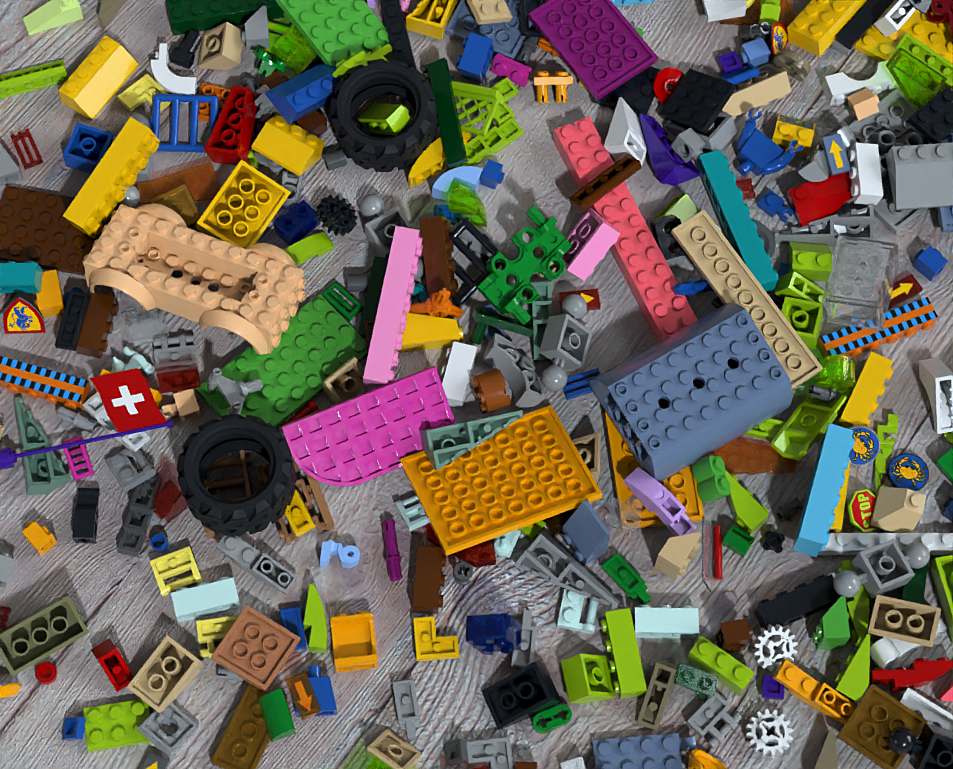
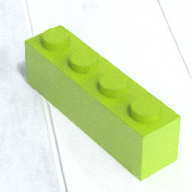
(624, 653)

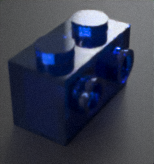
(296, 223)

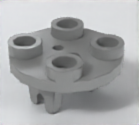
(267, 109)

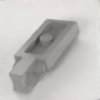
(526, 655)
(406, 706)

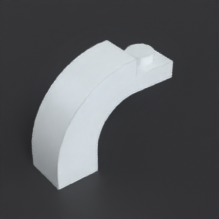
(166, 79)

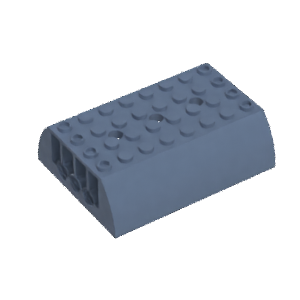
(696, 418)

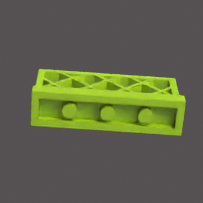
(478, 94)

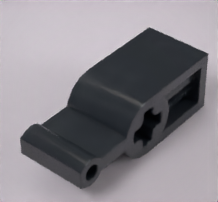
(86, 516)

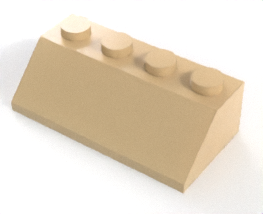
(758, 91)

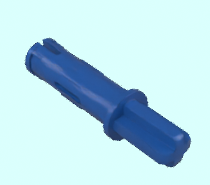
(691, 287)

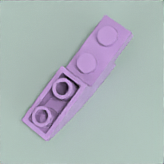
(661, 501)

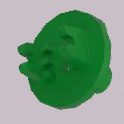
(265, 64)

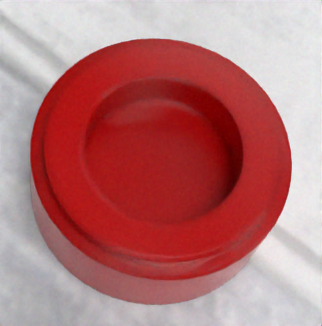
(46, 673)

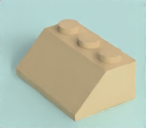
(904, 621)

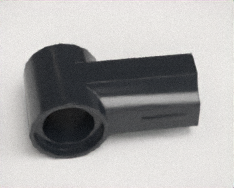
(185, 53)

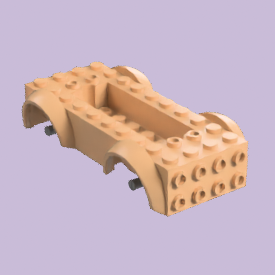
(149, 243)

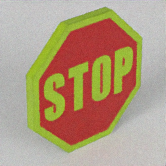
(861, 508)

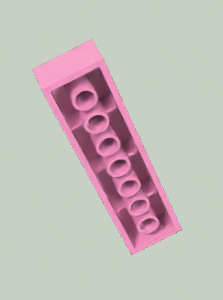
(392, 308)

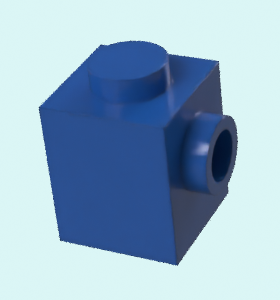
(929, 262)

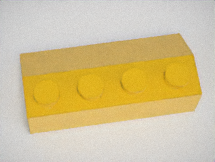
(98, 78)

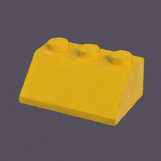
(288, 145)

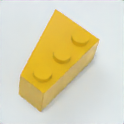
(431, 17)

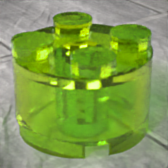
(837, 373)

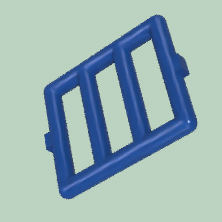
(176, 99)

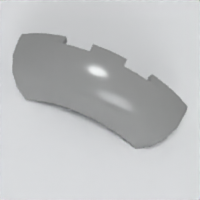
(815, 167)
(516, 370)

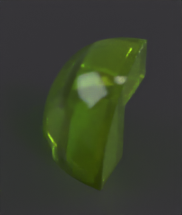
(467, 202)

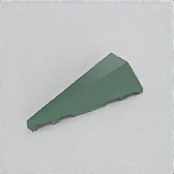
(450, 441)
(43, 470)

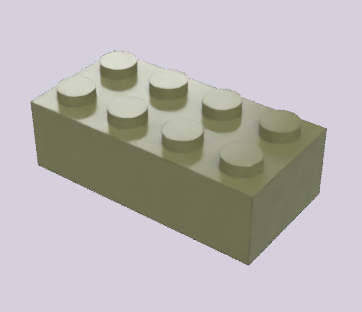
(40, 634)

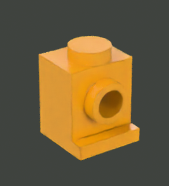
(39, 537)

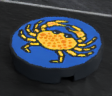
(908, 472)

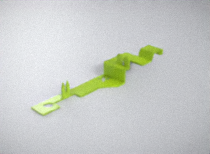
(886, 447)

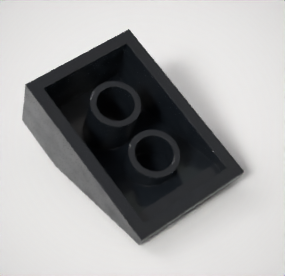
(521, 695)

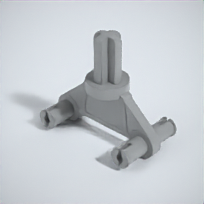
(233, 391)

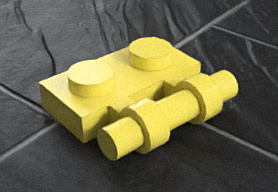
(212, 631)

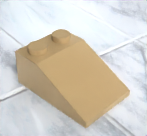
(165, 674)

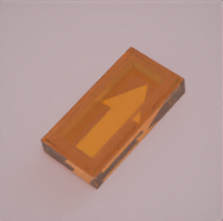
(303, 696)

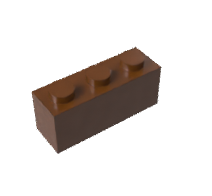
(97, 325)
(429, 580)

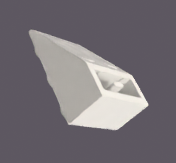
(625, 134)

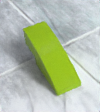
(315, 622)

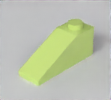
(52, 15)

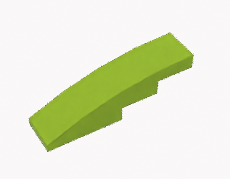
(495, 140)

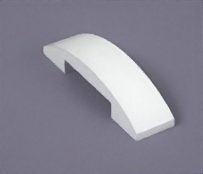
(96, 409)

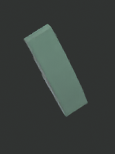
(541, 311)

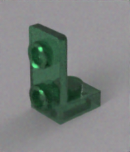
(696, 680)

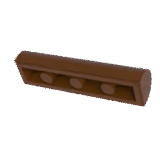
(604, 183)

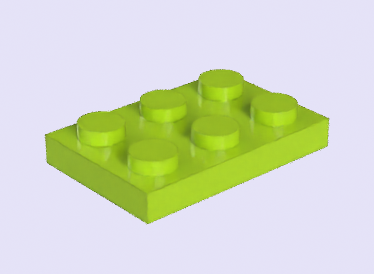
(115, 725)

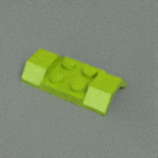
(805, 426)

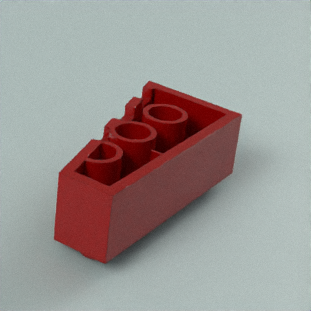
(234, 128)

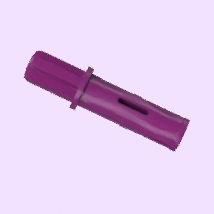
(392, 552)

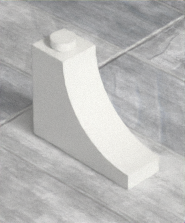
(939, 386)

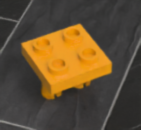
(543, 79)

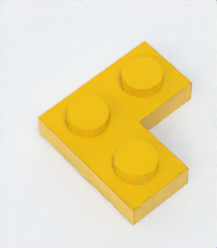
(432, 647)

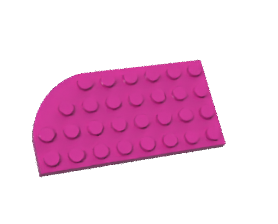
(369, 431)

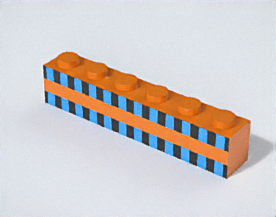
(898, 323)
(43, 383)

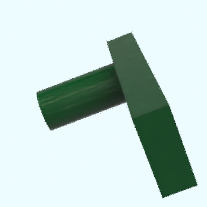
(486, 318)

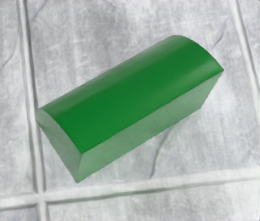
(276, 715)

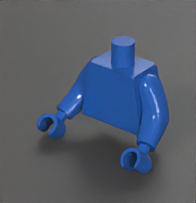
(760, 153)

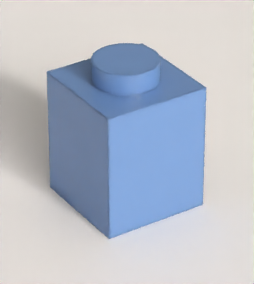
(754, 53)

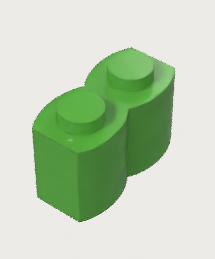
(711, 479)

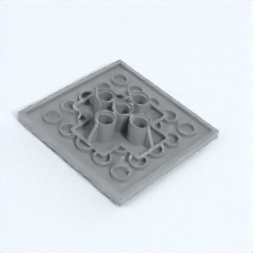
(890, 127)

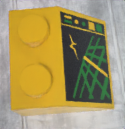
(791, 129)

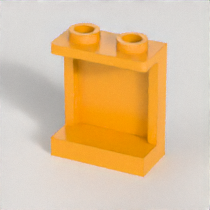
(354, 641)

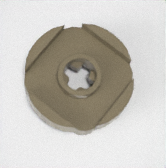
(792, 64)

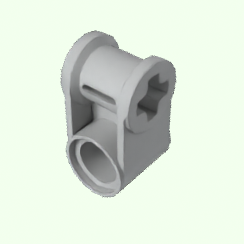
(293, 184)

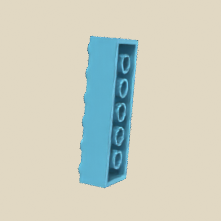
(824, 490)

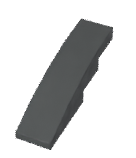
(139, 516)

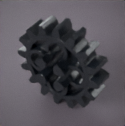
(329, 207)

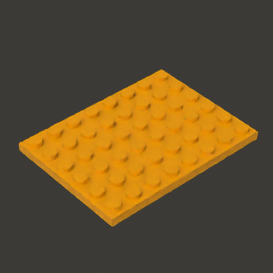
(502, 483)

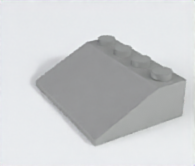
(921, 175)

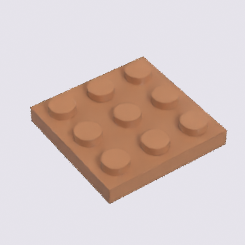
(255, 648)

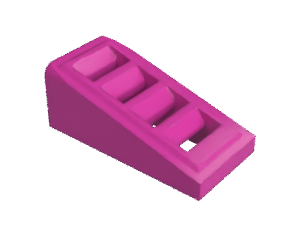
(90, 472)

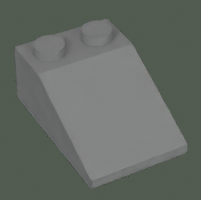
(716, 137)

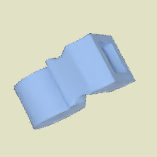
(347, 556)

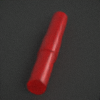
(717, 553)

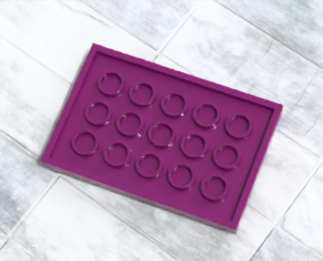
(594, 42)

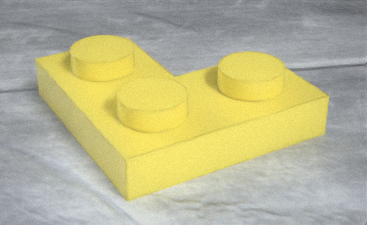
(140, 92)

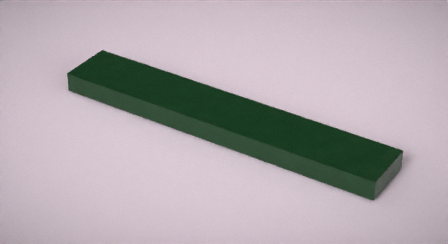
(447, 113)

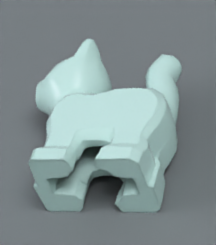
(135, 361)

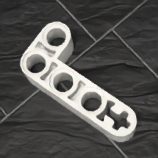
(889, 650)

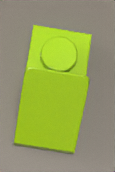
(769, 11)

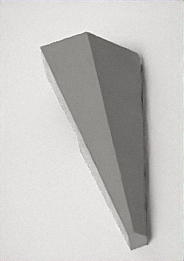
(826, 230)
(554, 563)

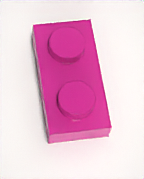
(512, 69)

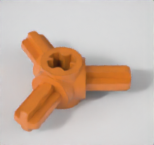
(437, 305)

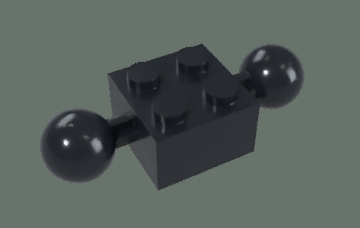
(930, 750)

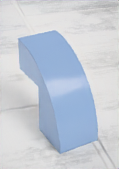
(465, 175)

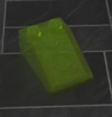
(915, 78)

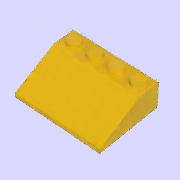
(243, 207)

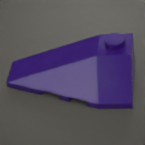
(665, 161)

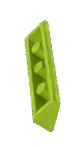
(927, 56)

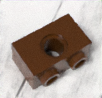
(733, 635)

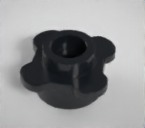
(778, 538)

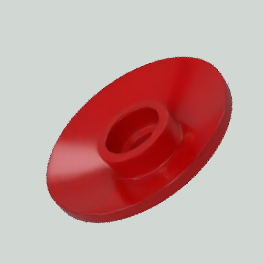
(670, 76)

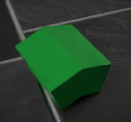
(738, 541)

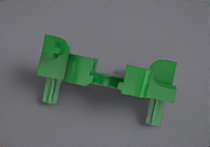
(510, 298)

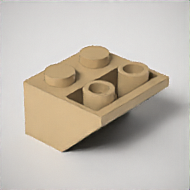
(677, 554)

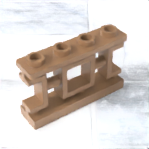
(310, 492)

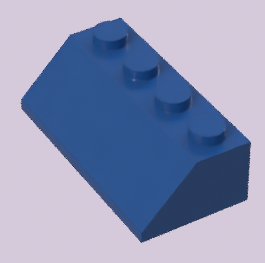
(304, 92)

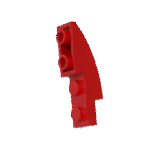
(919, 674)

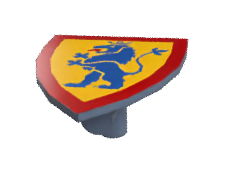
(22, 318)

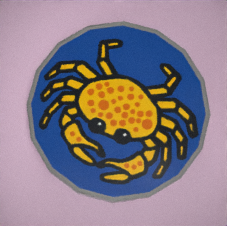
(865, 446)

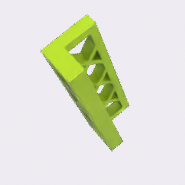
(32, 78)

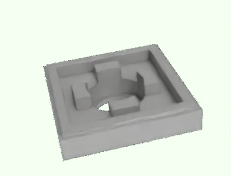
(172, 715)

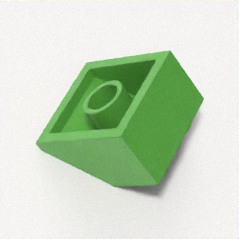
(833, 628)

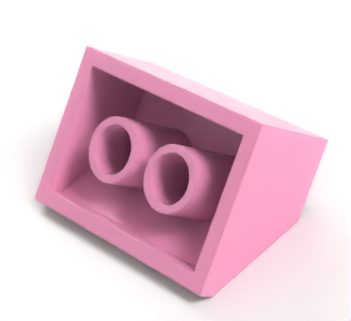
(589, 243)

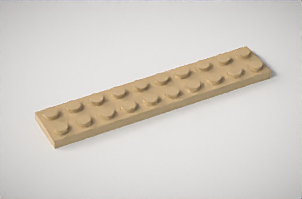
(737, 284)

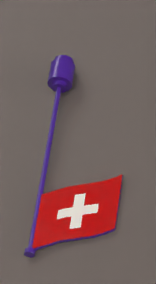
(127, 404)

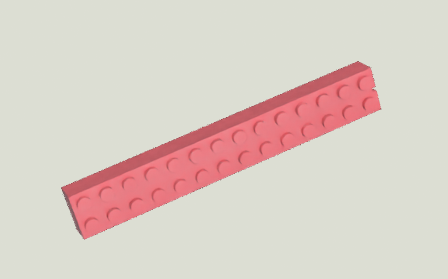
(636, 248)

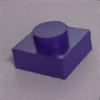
(729, 62)
(771, 688)

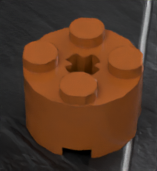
(490, 390)

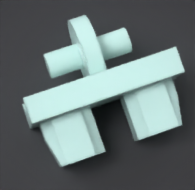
(505, 543)

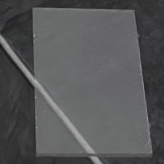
(706, 553)

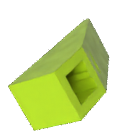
(744, 508)
(856, 676)

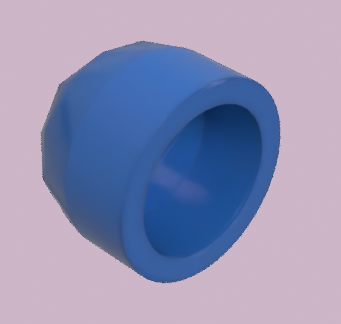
(161, 539)

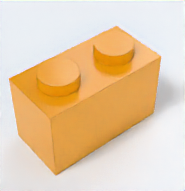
(50, 299)

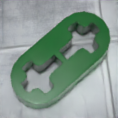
(554, 723)

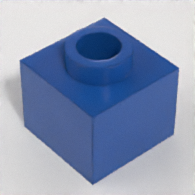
(492, 174)

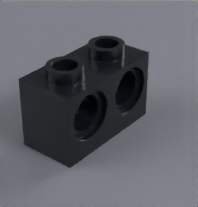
(664, 238)

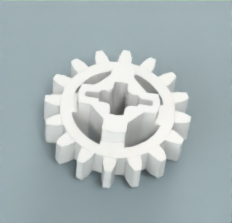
(764, 651)
(763, 727)

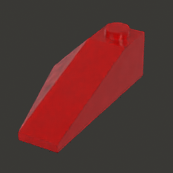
(819, 199)

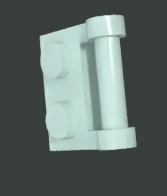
(414, 516)
(571, 612)

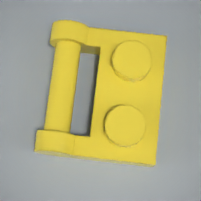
(172, 565)

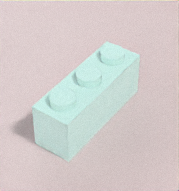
(205, 599)
(666, 622)

